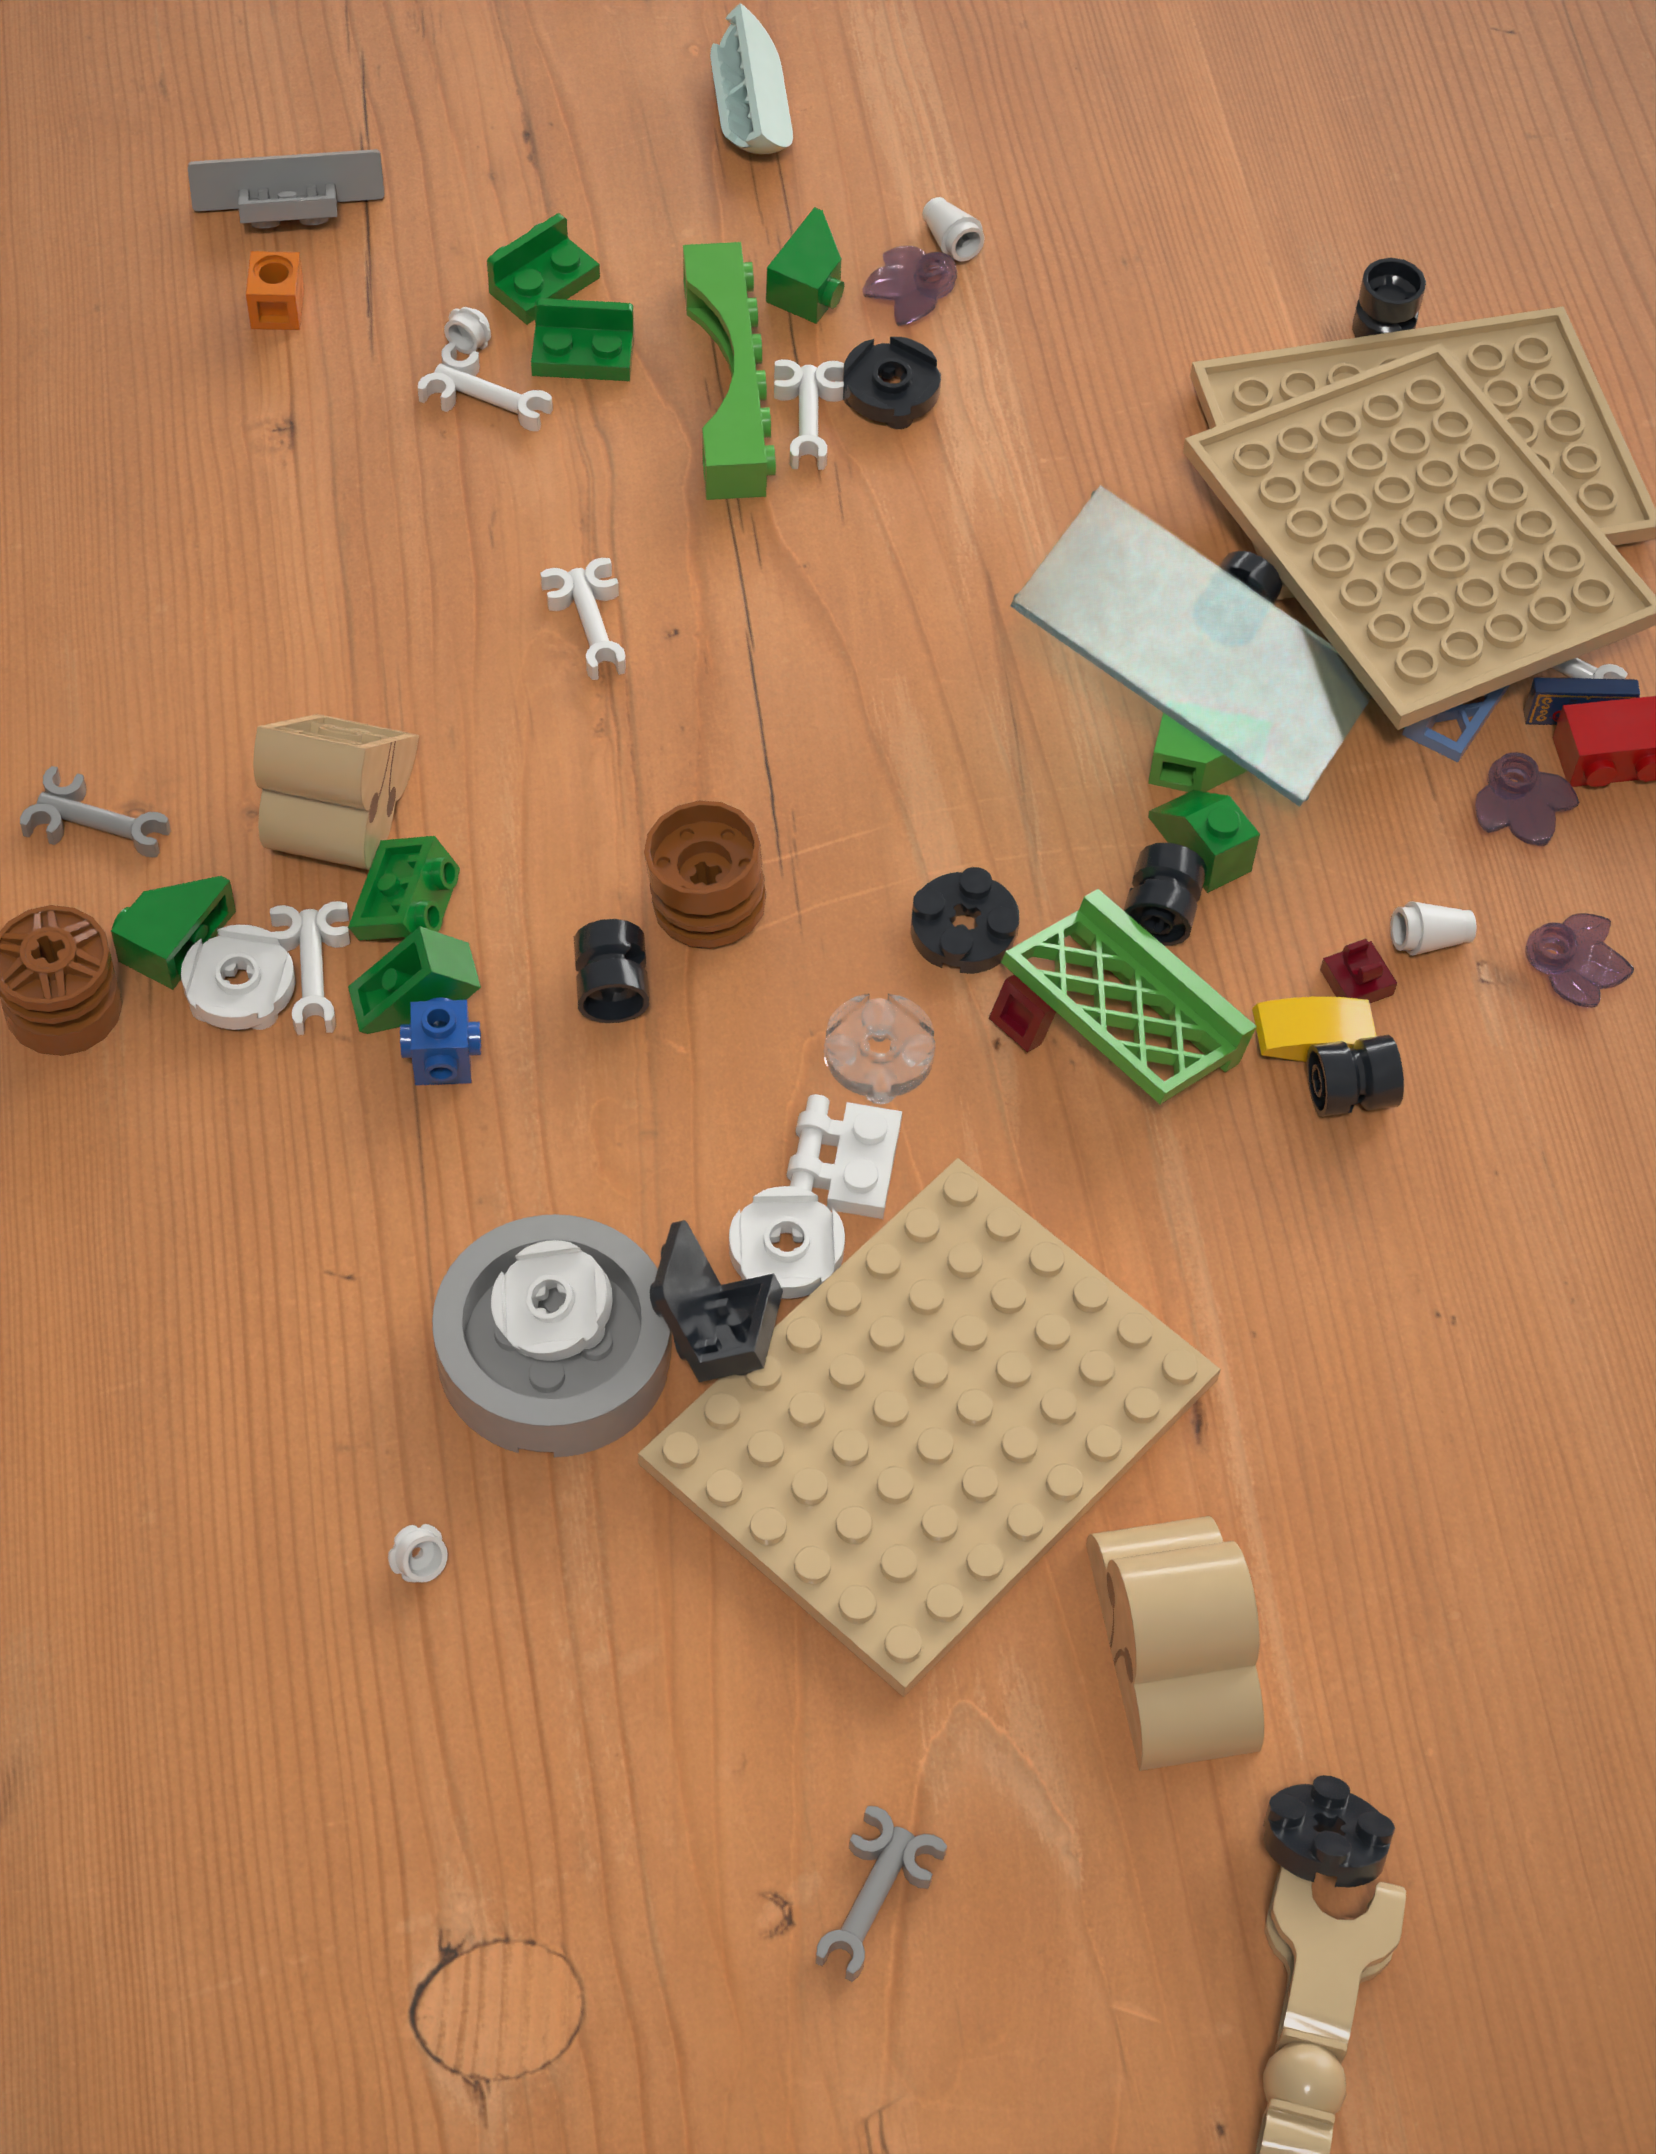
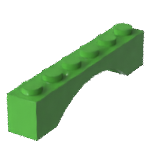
(733, 439)

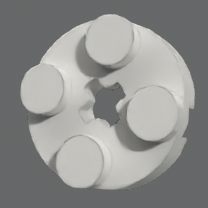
(241, 1005)
(787, 1211)
(576, 1323)

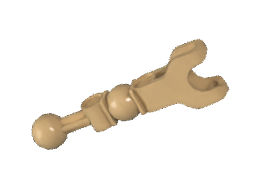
(1324, 1971)

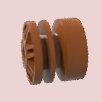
(705, 873)
(57, 980)

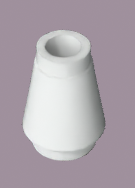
(954, 229)
(1430, 927)

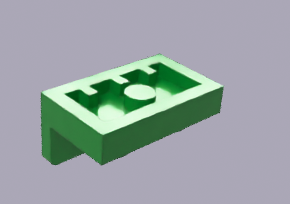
(539, 266)
(583, 339)
(405, 889)

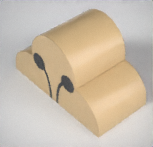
(330, 786)
(1181, 1639)

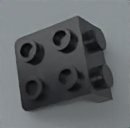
(713, 1325)

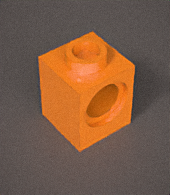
(275, 290)

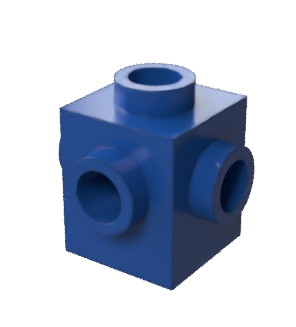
(440, 1041)

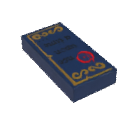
(1550, 695)

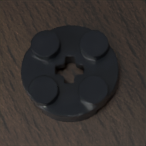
(891, 402)
(967, 894)
(1350, 1837)

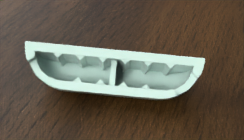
(750, 86)

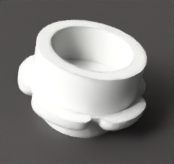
(467, 329)
(429, 1560)

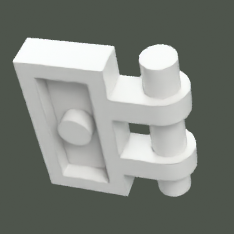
(863, 1159)

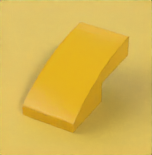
(1294, 1024)

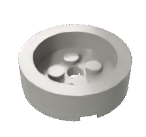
(561, 1403)

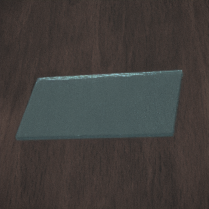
(1196, 644)

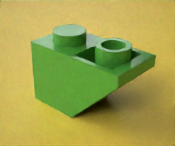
(1187, 761)

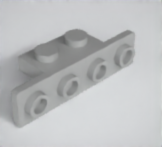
(286, 185)

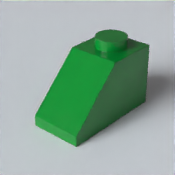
(807, 271)
(1214, 830)
(167, 922)
(414, 971)

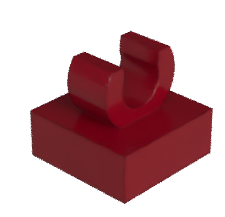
(1359, 973)
(1022, 1014)

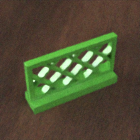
(1150, 978)

